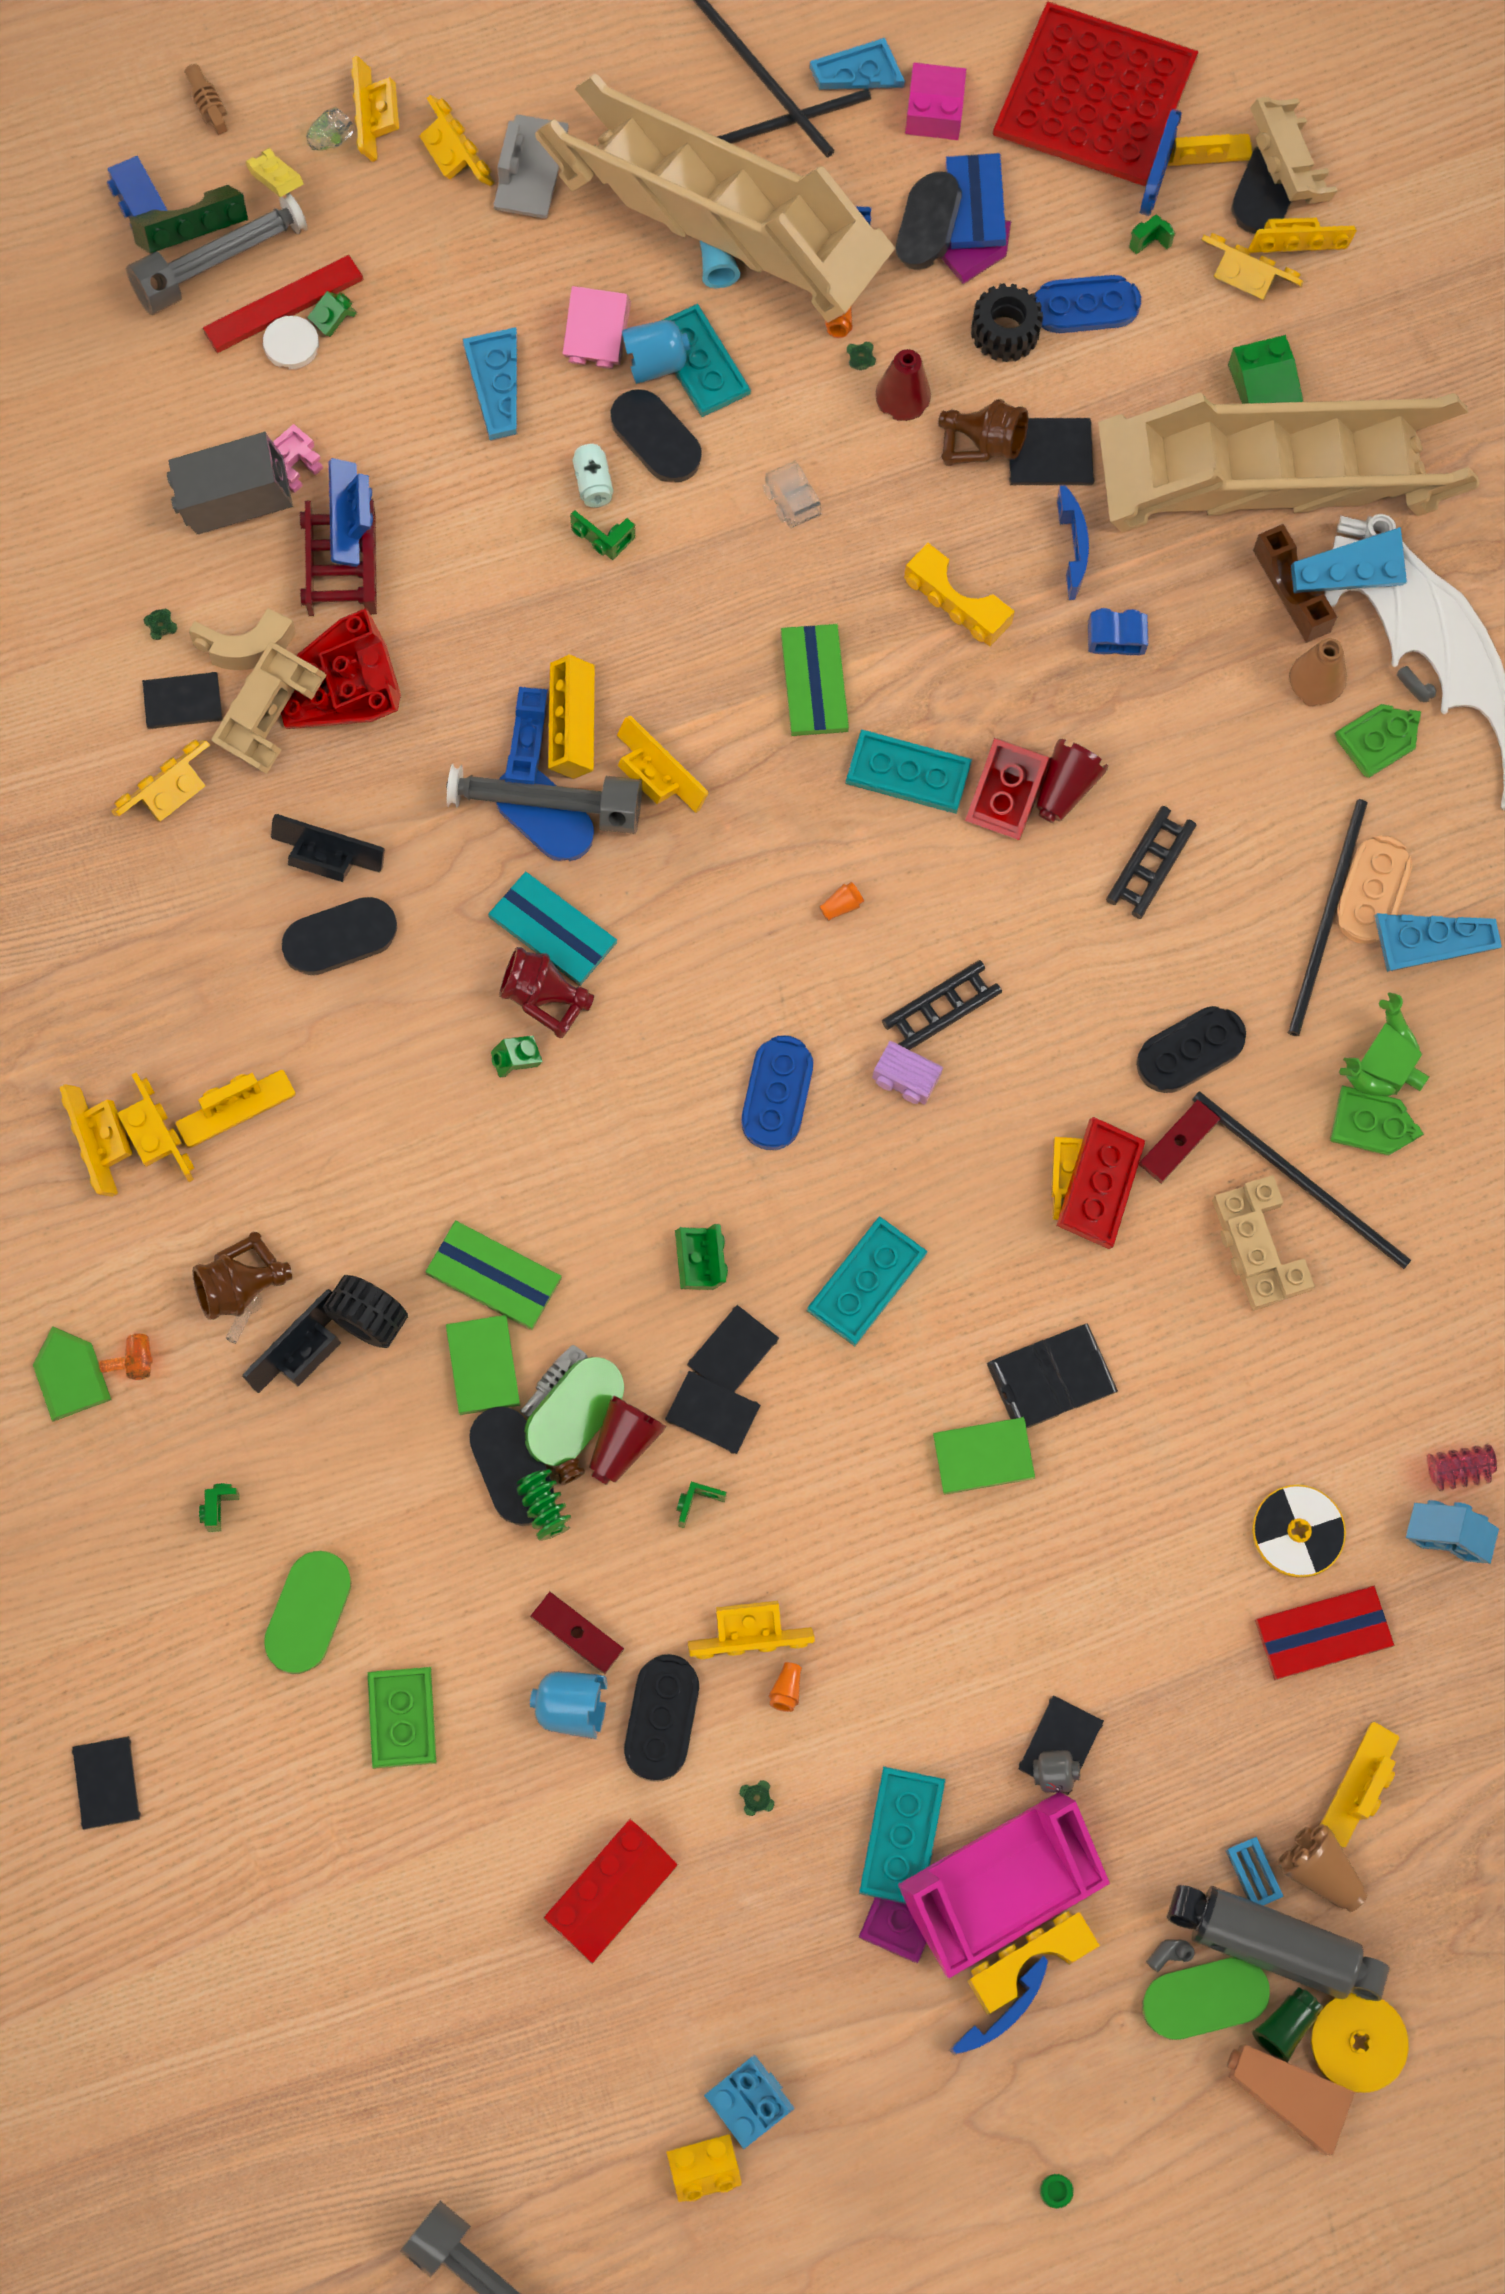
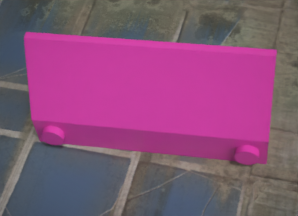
(1004, 1883)

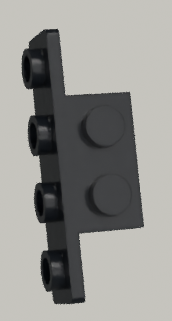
(324, 850)
(297, 1349)

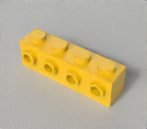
(571, 716)

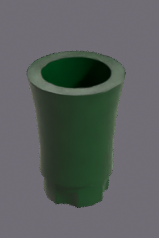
(1288, 2024)

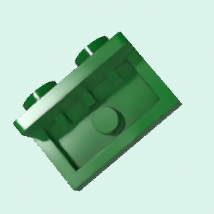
(701, 1257)

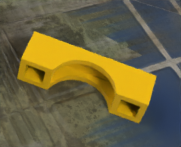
(984, 617)
(1067, 1940)

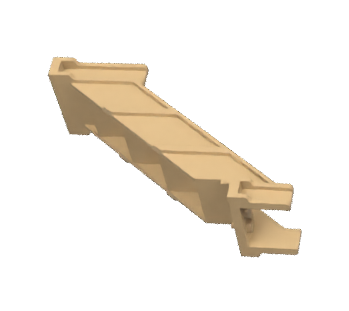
(725, 197)
(1273, 457)

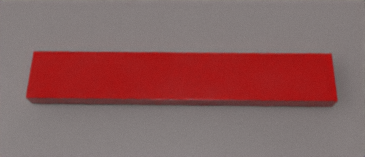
(281, 303)

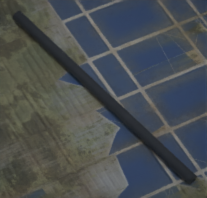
(765, 77)
(787, 119)
(1327, 918)
(1305, 1183)

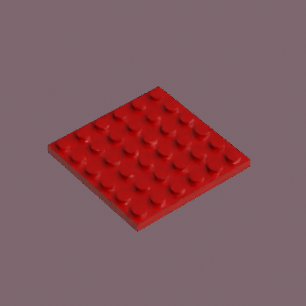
(1095, 93)

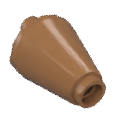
(1319, 673)
(1323, 1868)

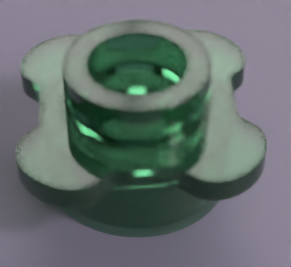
(861, 362)
(160, 616)
(752, 1806)

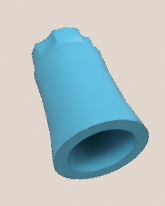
(718, 267)

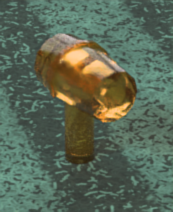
(136, 1359)

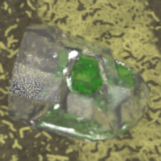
(329, 130)

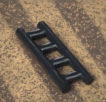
(1156, 878)
(948, 989)

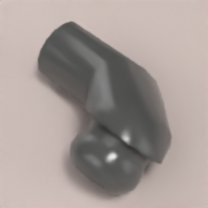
(1415, 686)

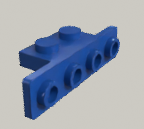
(348, 510)

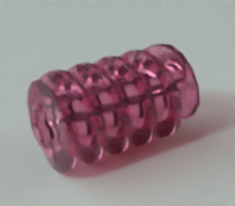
(1462, 1466)

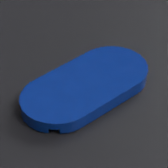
(1160, 162)
(1088, 303)
(553, 831)
(777, 1093)

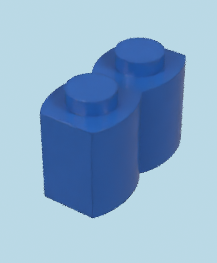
(1117, 632)

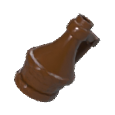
(994, 430)
(229, 1285)

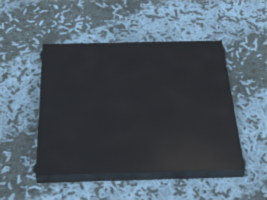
(1055, 453)

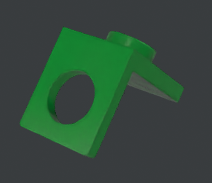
(685, 1500)

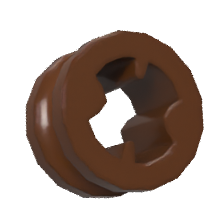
(569, 1471)

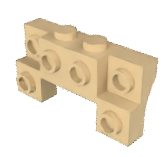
(1286, 151)
(262, 702)
(1252, 1247)

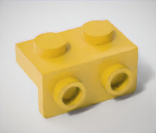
(704, 2168)

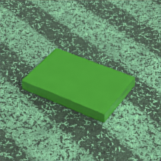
(482, 1364)
(984, 1456)
(401, 1717)

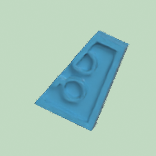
(858, 67)

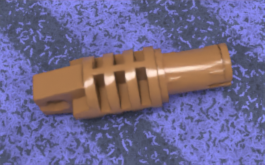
(206, 98)

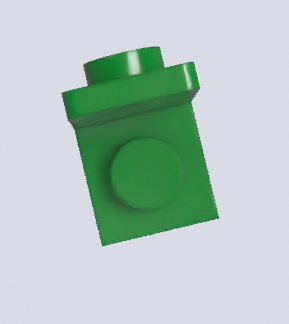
(612, 545)

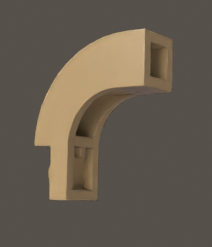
(244, 650)

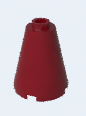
(904, 387)
(1068, 779)
(622, 1440)

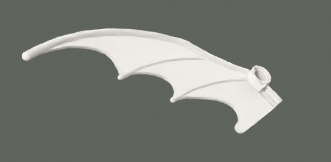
(1441, 626)

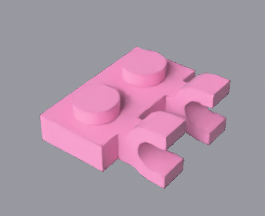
(295, 446)

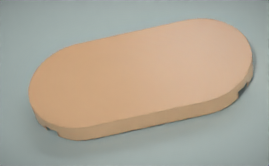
(1373, 887)

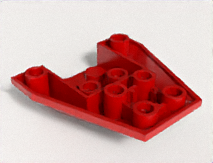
(358, 677)

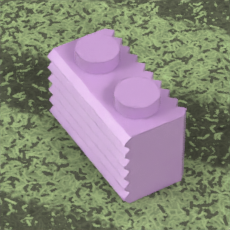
(907, 1073)

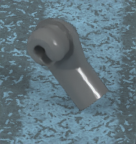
(1170, 1950)

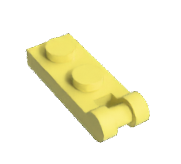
(274, 173)

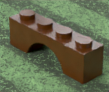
(1307, 609)

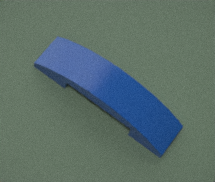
(1071, 513)
(527, 736)
(1031, 1982)

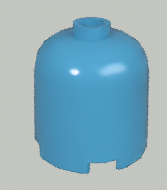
(656, 349)
(570, 1703)

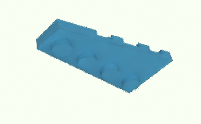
(494, 374)
(1361, 564)
(1425, 940)

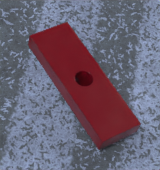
(1190, 1130)
(561, 1620)

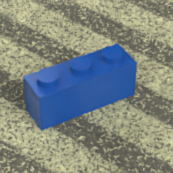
(133, 188)

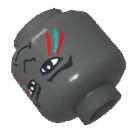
(1056, 1771)

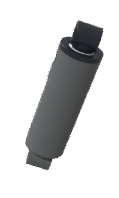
(1278, 1943)

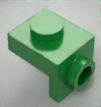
(1148, 232)
(331, 312)
(515, 1054)
(211, 1511)

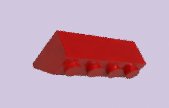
(610, 1891)

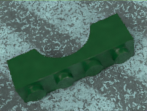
(164, 229)

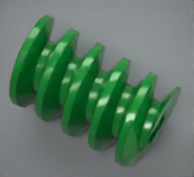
(543, 1505)

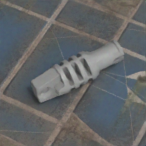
(552, 1377)

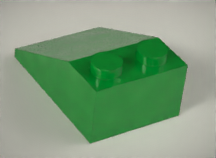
(1265, 372)

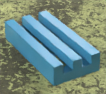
(1242, 1847)

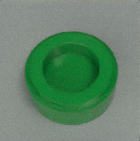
(1056, 2191)

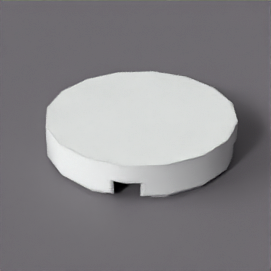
(291, 342)

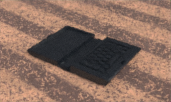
(1052, 1376)

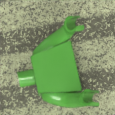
(1390, 1058)

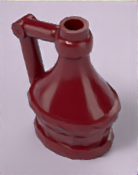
(535, 982)

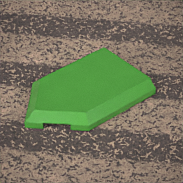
(1379, 738)
(1372, 1122)
(69, 1375)

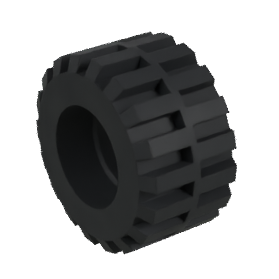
(1012, 304)
(365, 1311)

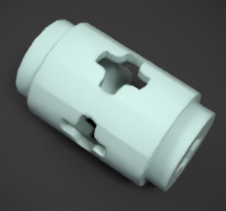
(592, 475)

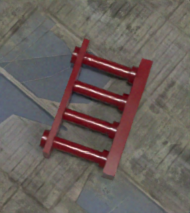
(366, 569)

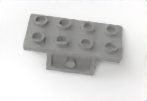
(525, 170)

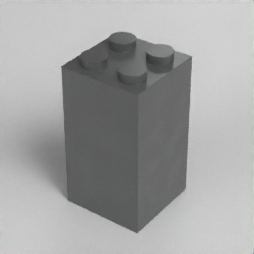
(229, 483)

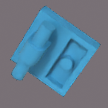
(749, 2101)

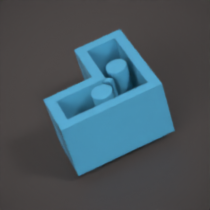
(1453, 1530)

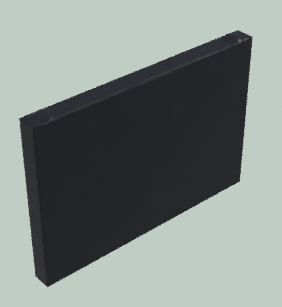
(182, 700)
(733, 1350)
(712, 1412)
(1062, 1729)
(106, 1783)

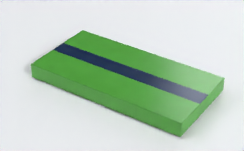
(814, 680)
(493, 1275)

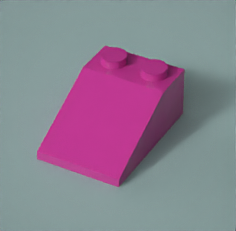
(936, 101)

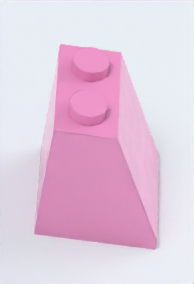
(596, 326)

